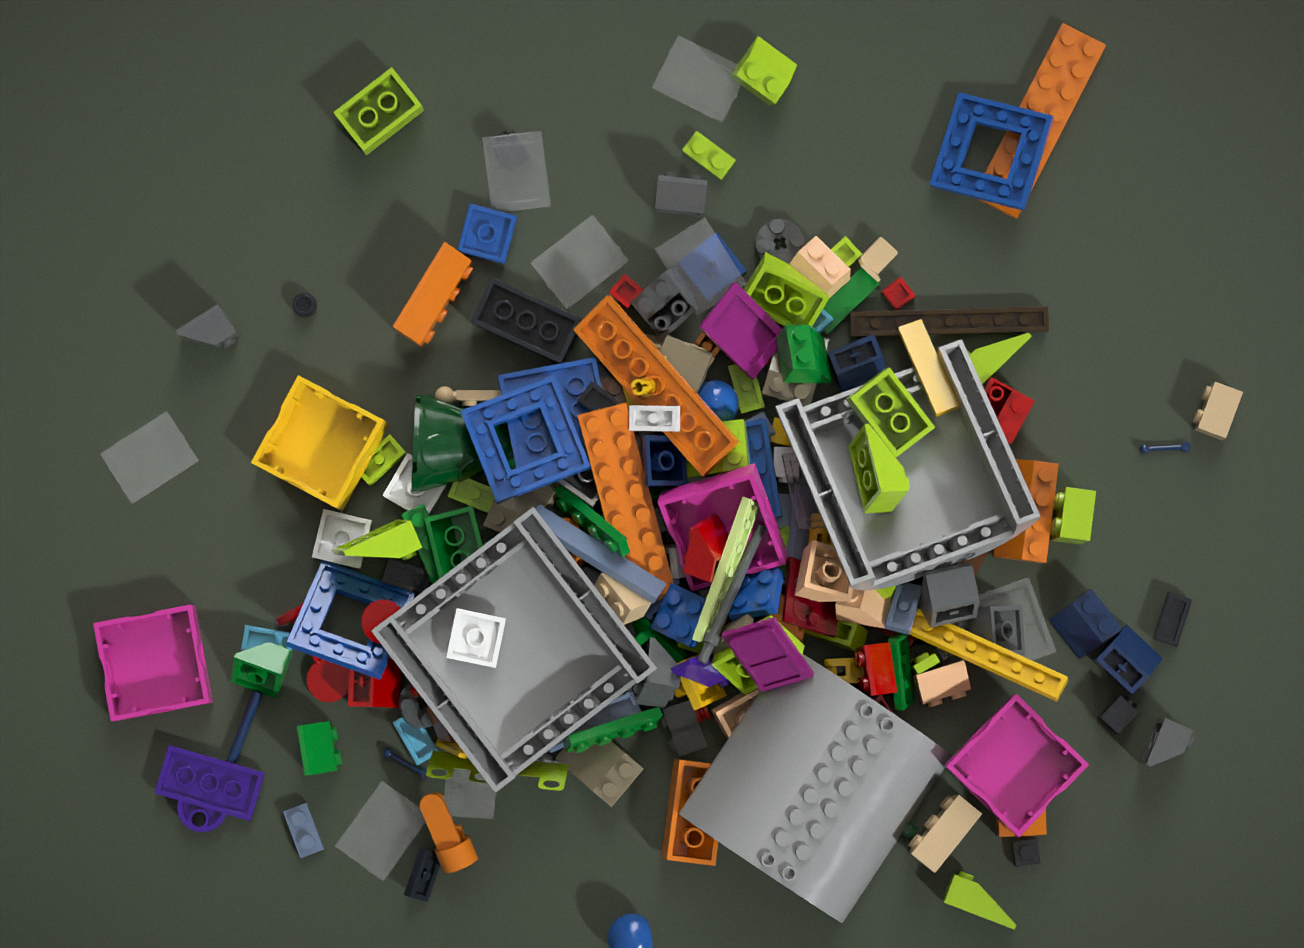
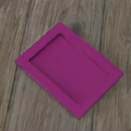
(742, 330)
(768, 654)

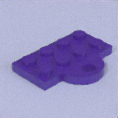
(208, 787)

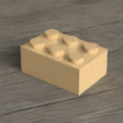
(943, 831)

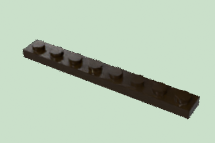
(952, 321)

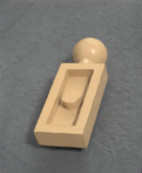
(467, 397)

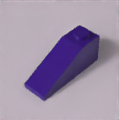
(700, 673)

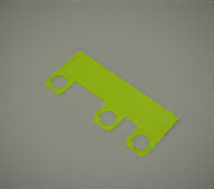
(545, 770)

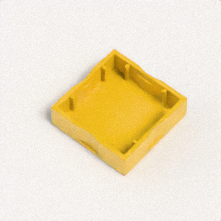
(320, 443)

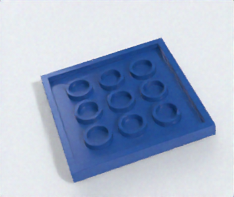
(529, 432)

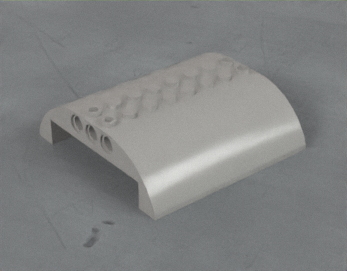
(961, 478)
(556, 660)
(816, 787)

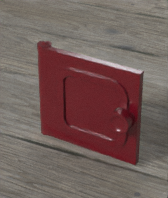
(820, 616)

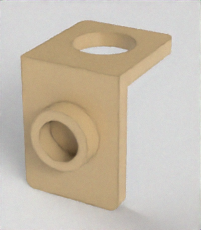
(877, 257)

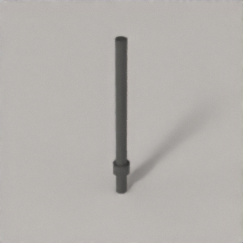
(712, 638)

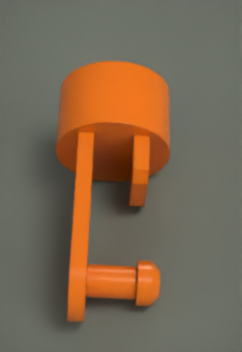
(453, 846)

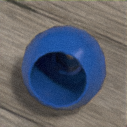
(720, 398)
(630, 932)

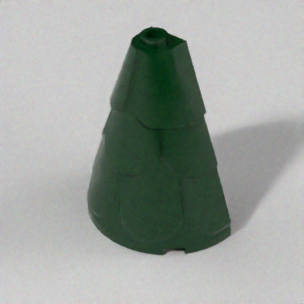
(443, 445)

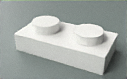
(654, 418)

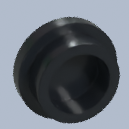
(304, 305)

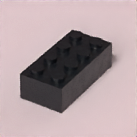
(526, 321)

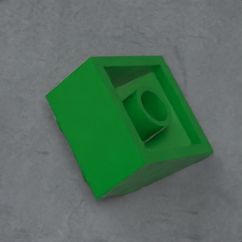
(802, 355)
(319, 748)

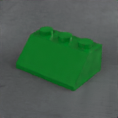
(453, 537)

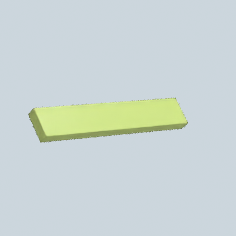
(727, 566)

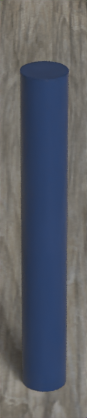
(244, 727)

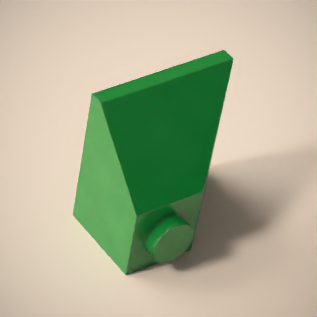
(261, 668)

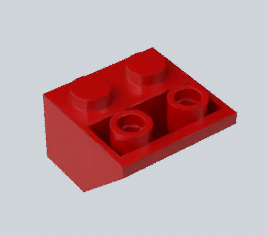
(1009, 407)
(705, 548)
(875, 669)
(372, 692)

